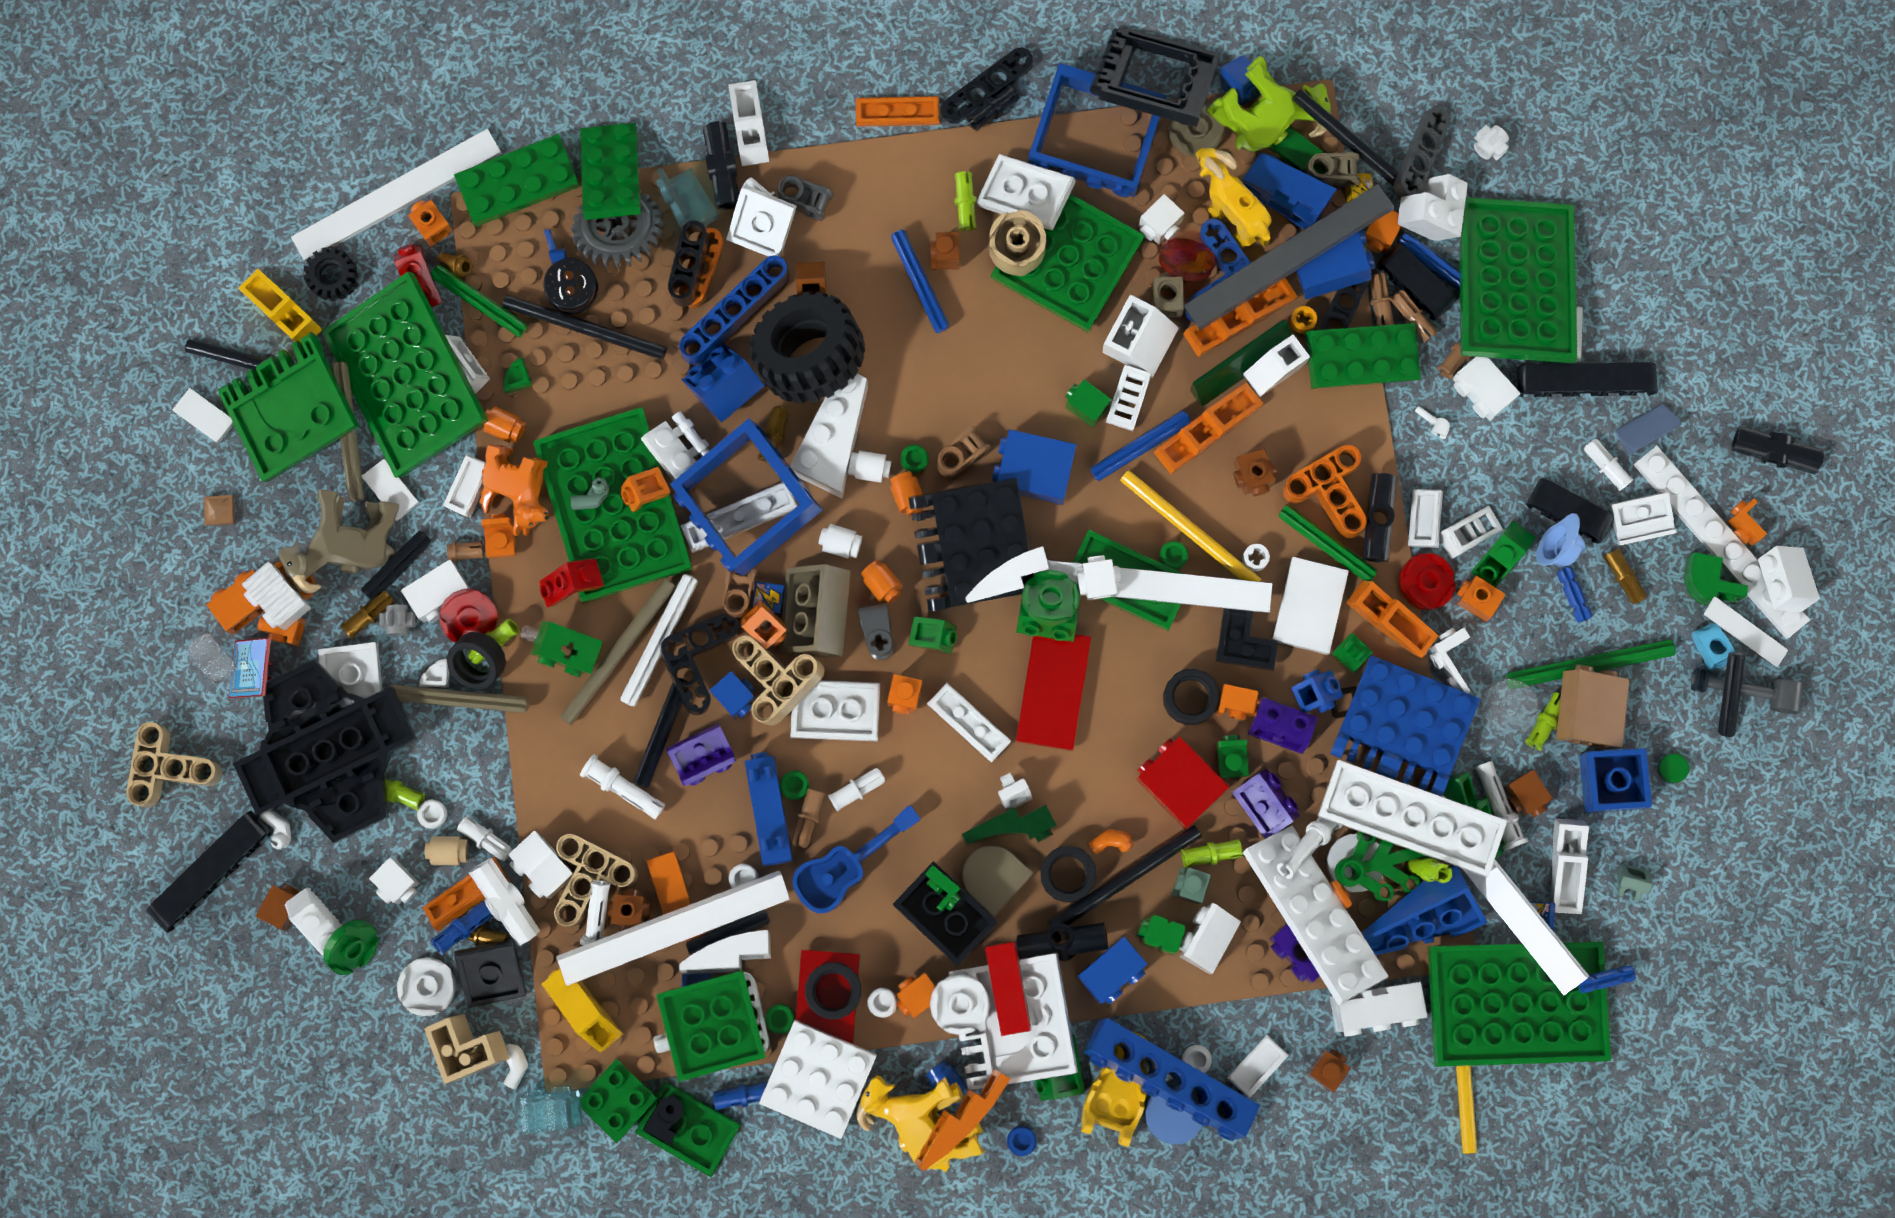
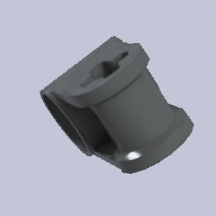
(806, 197)
(876, 626)

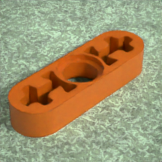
(715, 250)

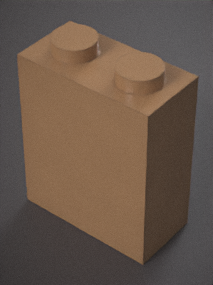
(1592, 708)

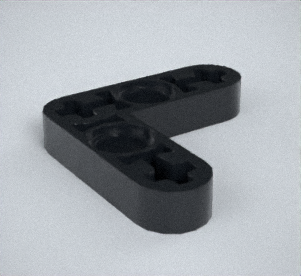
(685, 658)

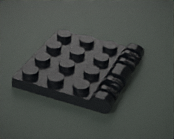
(976, 533)

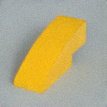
(278, 306)

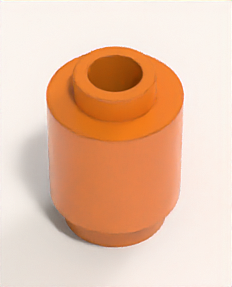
(504, 425)
(902, 487)
(882, 582)

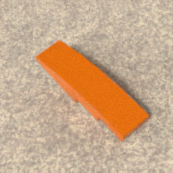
(1241, 318)
(1208, 428)
(954, 1128)

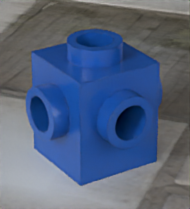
(1317, 691)

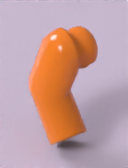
(1111, 838)

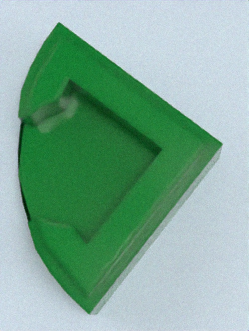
(516, 377)

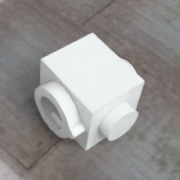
(1098, 578)

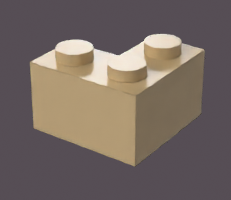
(459, 1053)

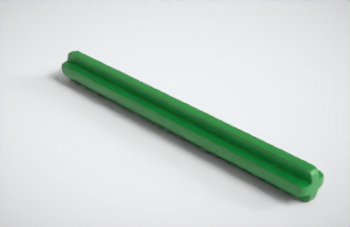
(1599, 662)

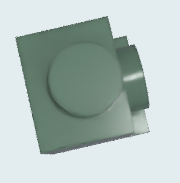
(1191, 885)

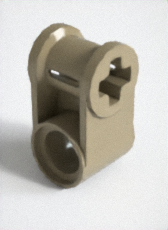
(1338, 167)

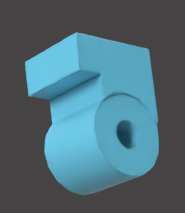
(1712, 646)

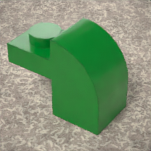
(1704, 581)

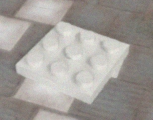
(818, 1079)

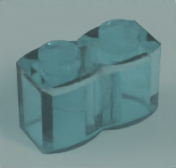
(549, 1111)

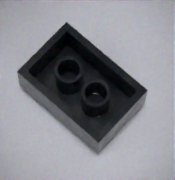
(952, 931)

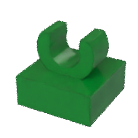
(1351, 653)

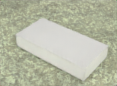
(204, 415)
(466, 487)
(389, 488)
(1425, 518)
(1257, 1066)

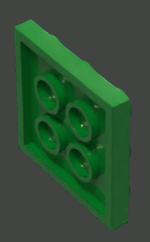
(710, 1026)

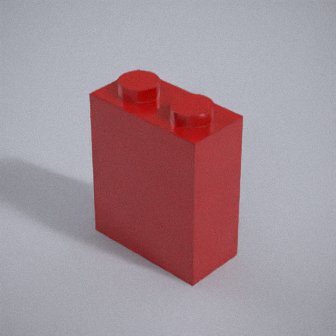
(1181, 781)

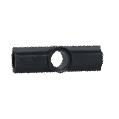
(721, 165)
(1777, 449)
(1380, 500)
(1080, 940)

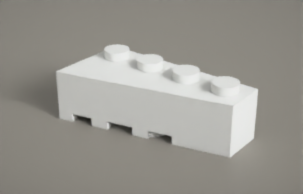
(831, 438)

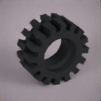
(321, 261)

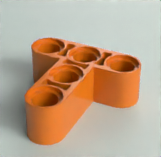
(1334, 484)

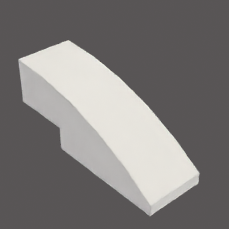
(748, 123)
(1009, 575)
(1569, 865)
(727, 954)

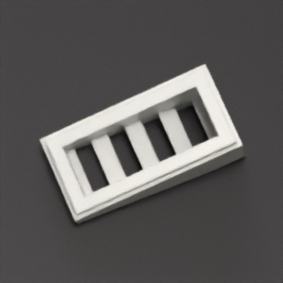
(1135, 374)
(1455, 542)

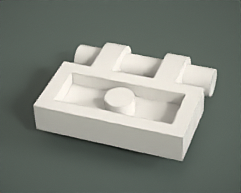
(669, 449)

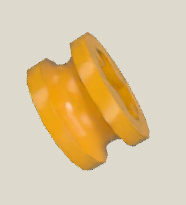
(1306, 311)

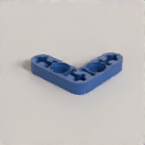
(1227, 268)

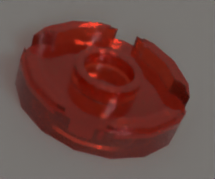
(1187, 259)

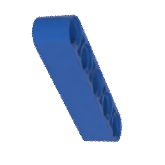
(738, 296)

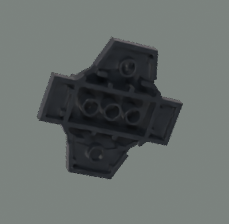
(325, 751)

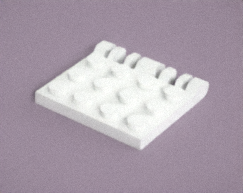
(1031, 1054)

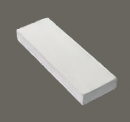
(969, 722)

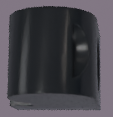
(663, 1118)

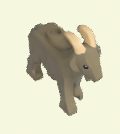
(341, 545)

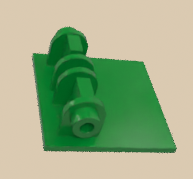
(617, 1101)

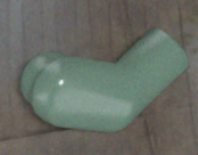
(594, 497)

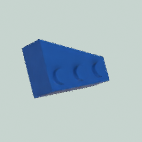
(1288, 190)

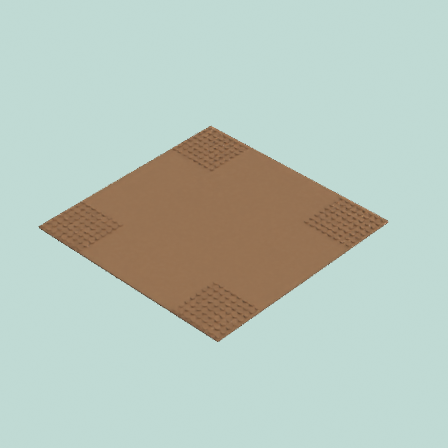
(992, 370)

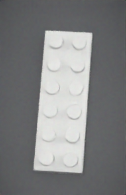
(1412, 818)
(1317, 918)

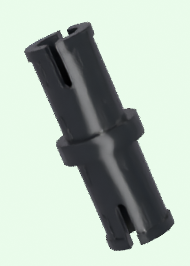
(993, 107)

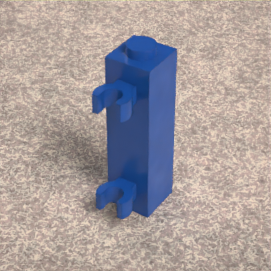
(768, 809)

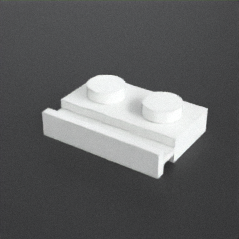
(1643, 518)

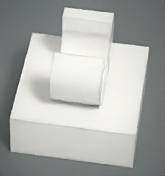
(1014, 792)

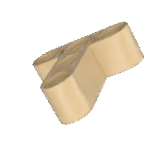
(777, 680)
(163, 766)
(585, 871)

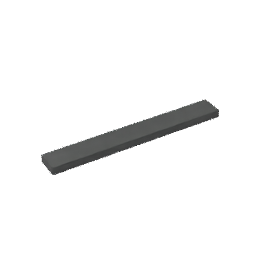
(1288, 257)

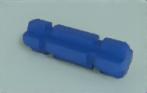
(1574, 594)
(1607, 979)

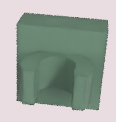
(1634, 879)

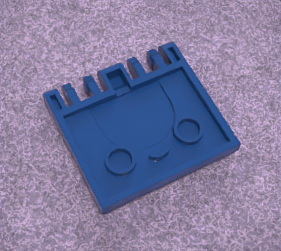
(1408, 722)

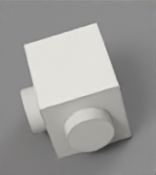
(1161, 220)
(394, 882)

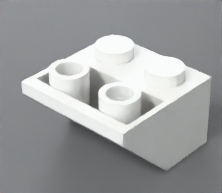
(1140, 336)
(1209, 938)

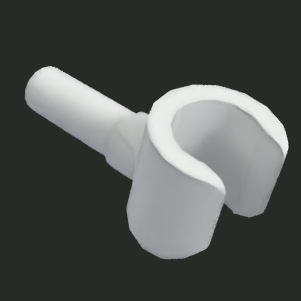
(1441, 425)

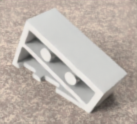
(1380, 1008)

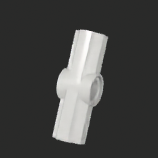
(504, 901)

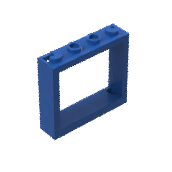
(1082, 81)
(776, 535)

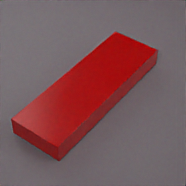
(1008, 988)

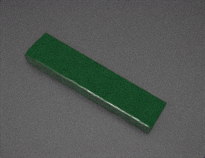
(1232, 369)

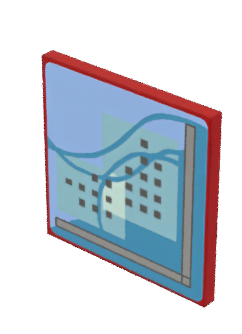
(251, 669)

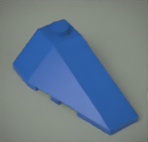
(1427, 913)

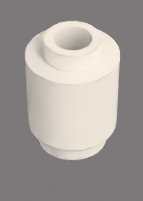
(869, 466)
(840, 541)

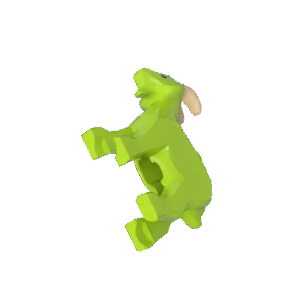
(1268, 116)

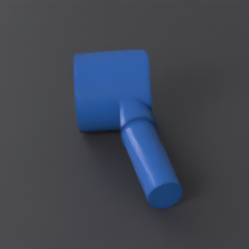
(554, 254)

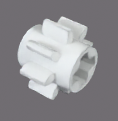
(1491, 142)

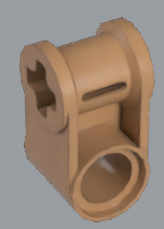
(965, 449)
(739, 588)

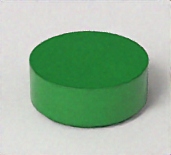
(914, 459)
(1173, 555)
(1673, 768)
(794, 785)
(779, 1018)

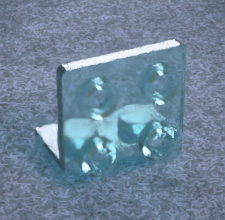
(686, 198)

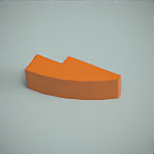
(1392, 618)

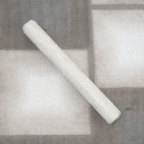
(664, 628)

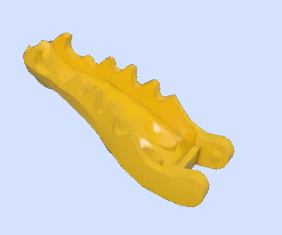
(1114, 1103)

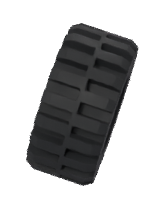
(819, 371)

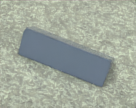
(1647, 428)

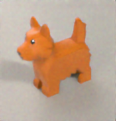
(517, 482)

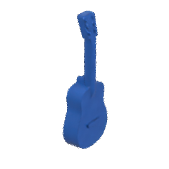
(825, 881)

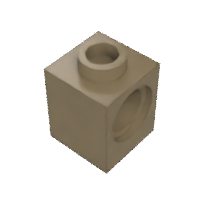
(1170, 308)

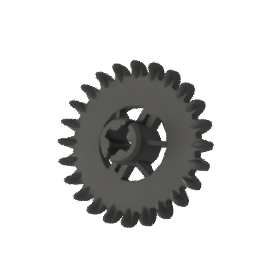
(618, 240)

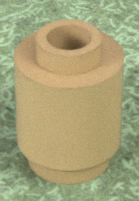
(447, 850)

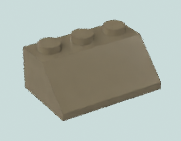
(815, 610)

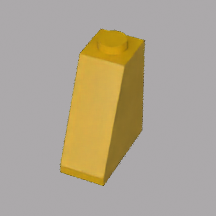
(582, 1011)

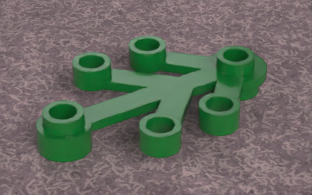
(1380, 862)

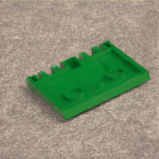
(290, 410)

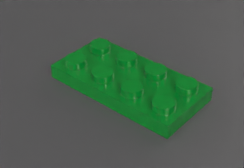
(610, 171)
(516, 180)
(1362, 356)
(1157, 613)

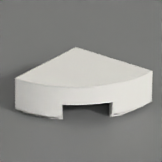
(436, 675)

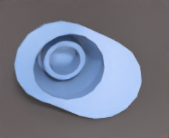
(1561, 543)

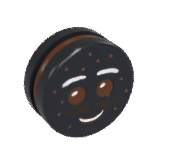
(570, 286)

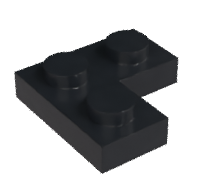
(1238, 647)

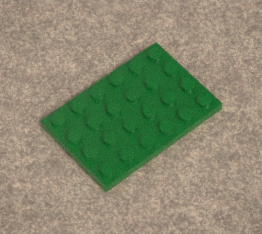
(1518, 281)
(405, 375)
(626, 544)
(1506, 1010)

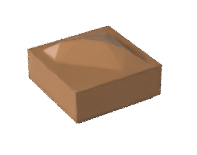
(219, 510)

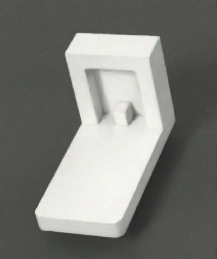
(1442, 661)

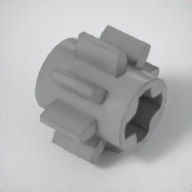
(397, 620)

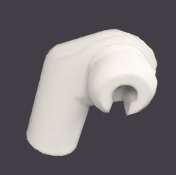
(280, 827)
(517, 1065)

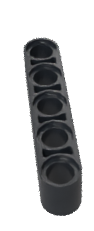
(1587, 378)
(203, 875)

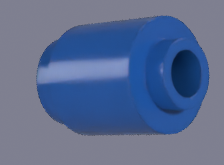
(942, 1071)

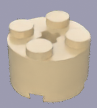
(1011, 228)

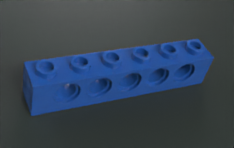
(1238, 1108)

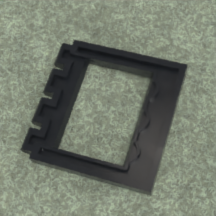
(1194, 87)

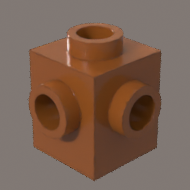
(1257, 463)
(640, 909)

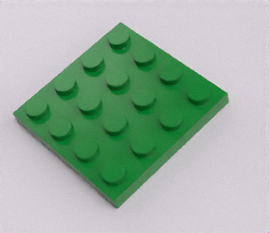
(1080, 264)

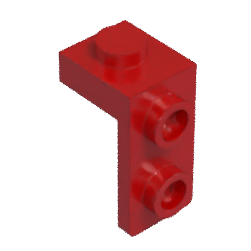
(412, 259)
(570, 579)

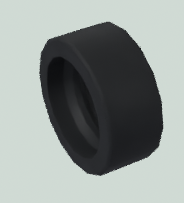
(467, 674)
(1199, 676)
(1084, 858)
(810, 990)

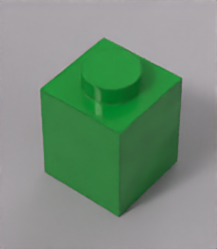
(1087, 402)

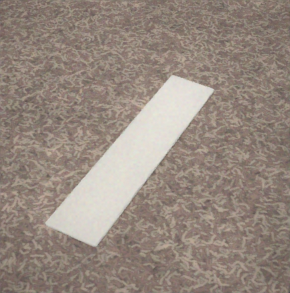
(1745, 631)

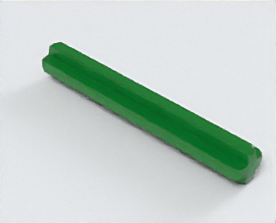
(479, 300)
(1327, 543)

